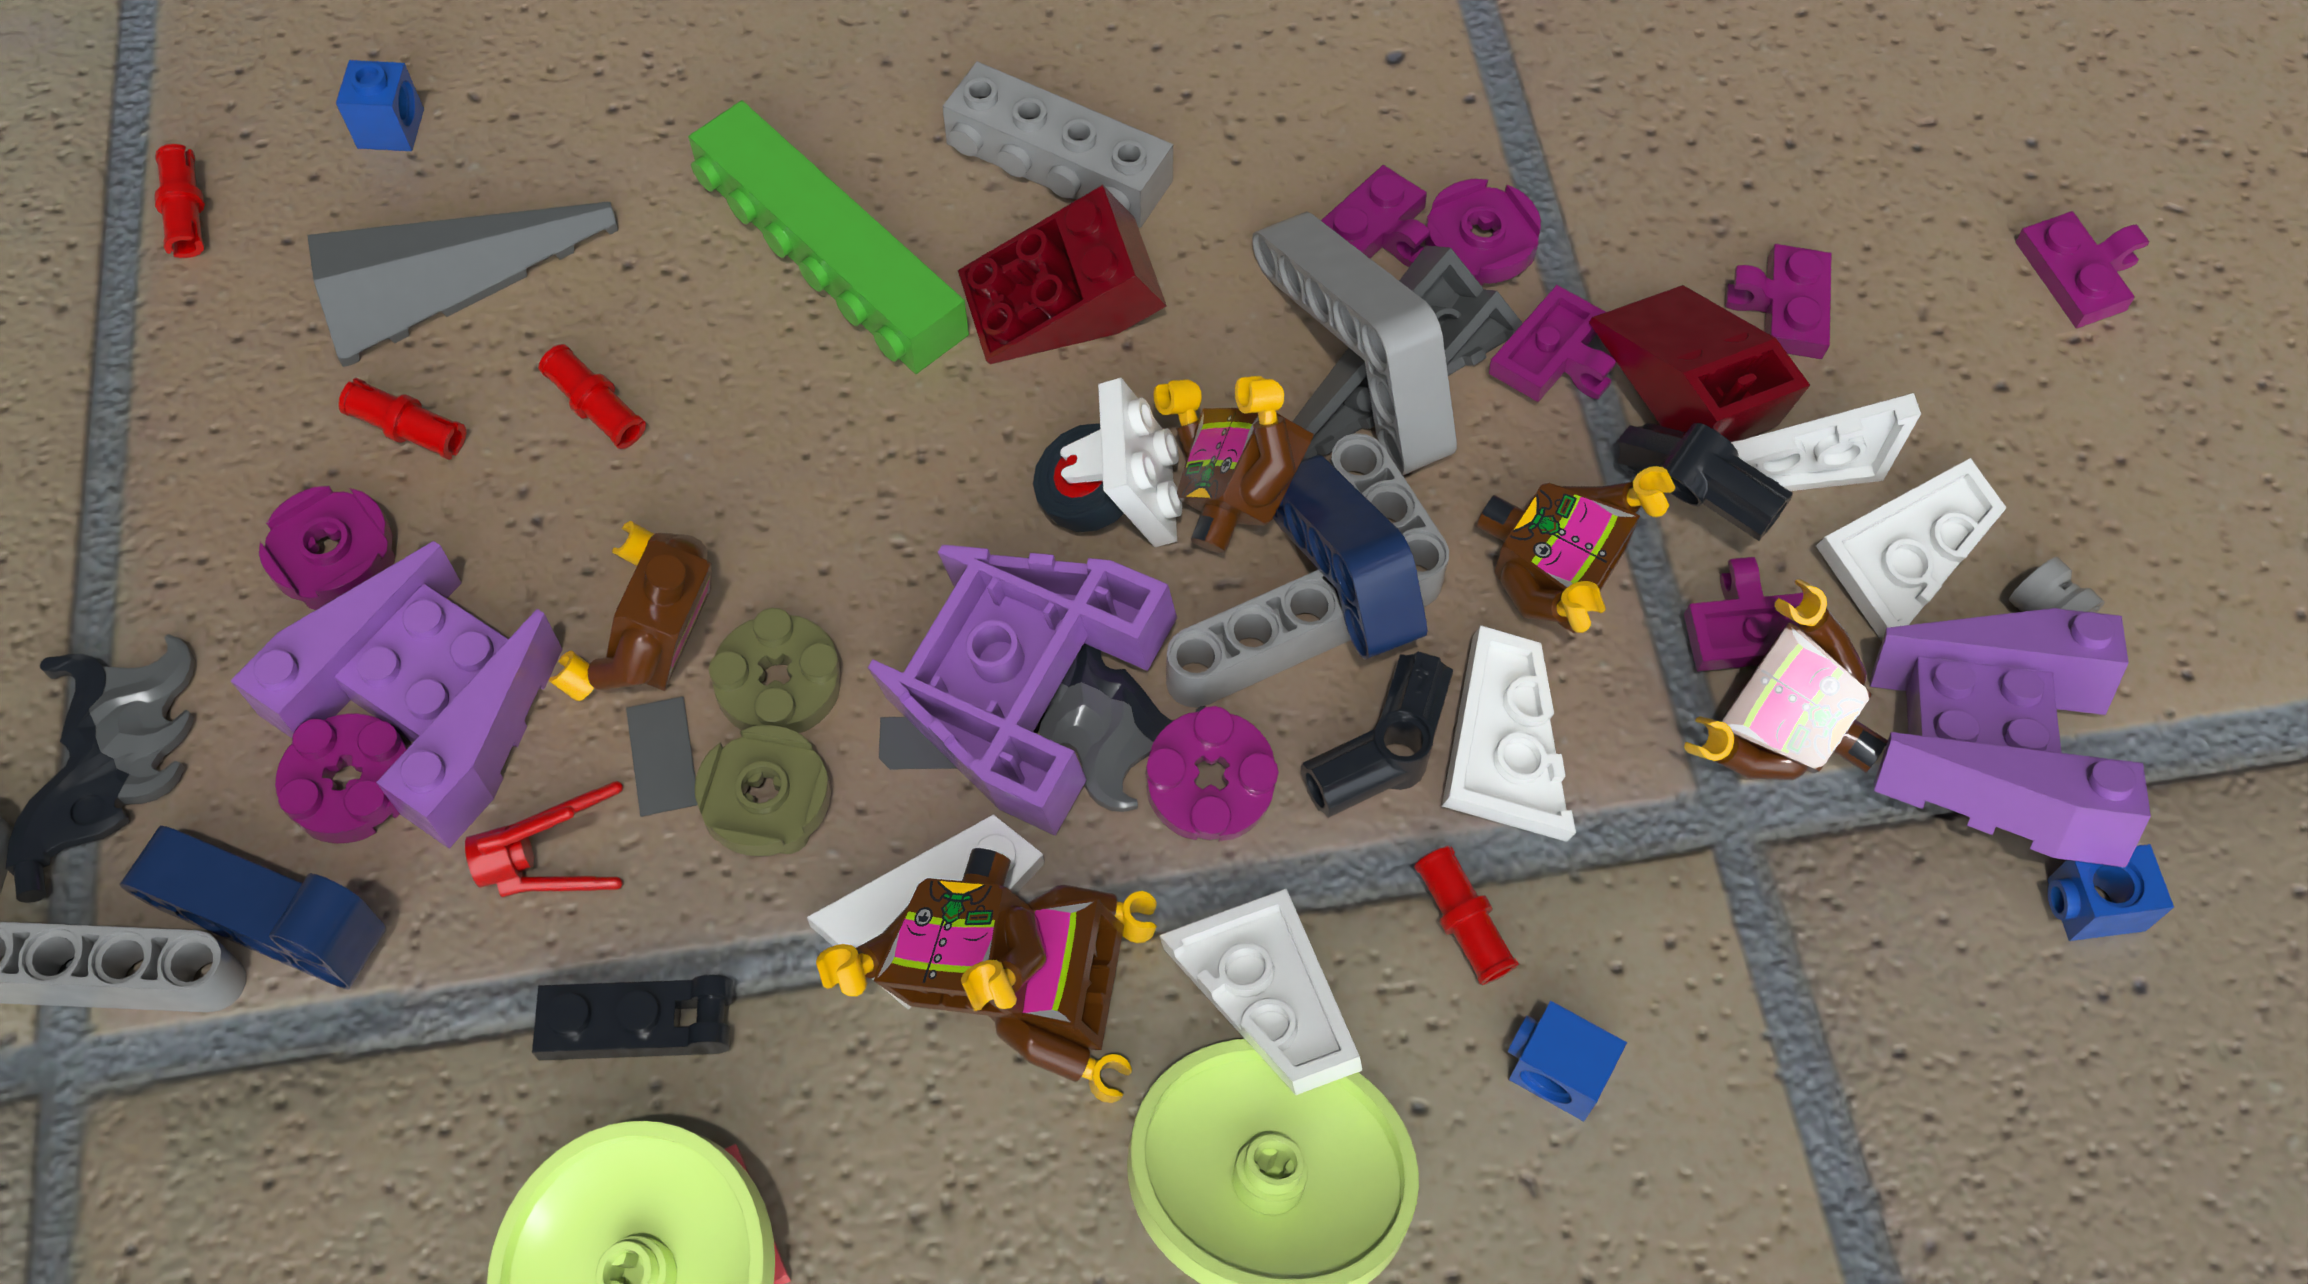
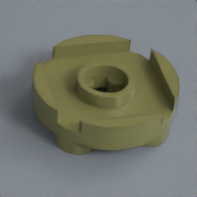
(770, 641)
(770, 826)

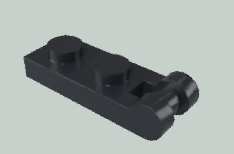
(631, 1019)

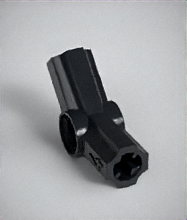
(1707, 473)
(1365, 763)

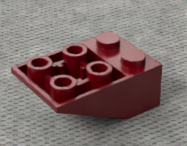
(1062, 281)
(1701, 364)

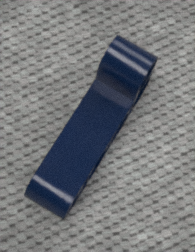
(1357, 554)
(302, 925)

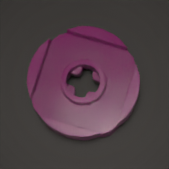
(1508, 213)
(318, 513)
(314, 758)
(1209, 812)

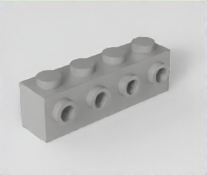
(1056, 141)

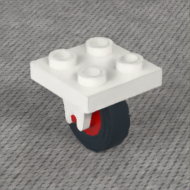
(1112, 470)

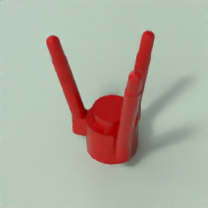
(506, 851)

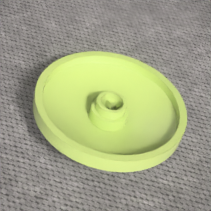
(1266, 1181)
(636, 1210)

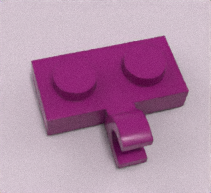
(1382, 216)
(2079, 270)
(1792, 295)
(1554, 343)
(1741, 626)

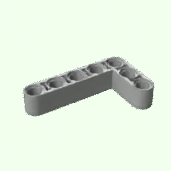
(1377, 321)
(1272, 614)
(103, 959)

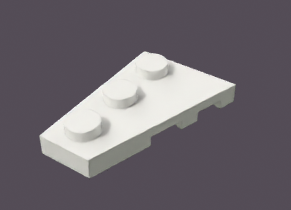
(1834, 449)
(1912, 544)
(1504, 740)
(877, 904)
(1270, 988)

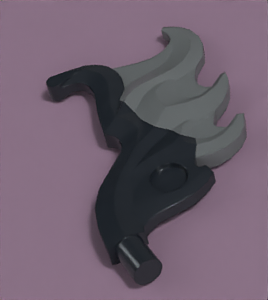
(1106, 723)
(114, 744)

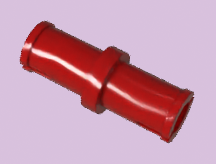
(179, 201)
(592, 396)
(402, 418)
(1466, 915)

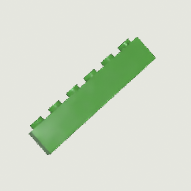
(829, 238)

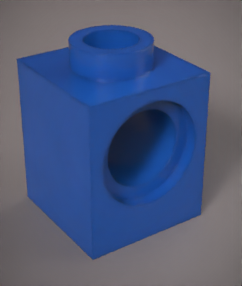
(380, 105)
(2135, 891)
(1564, 1059)

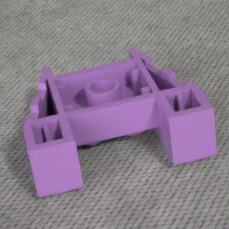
(1002, 656)
(422, 669)
(1989, 729)

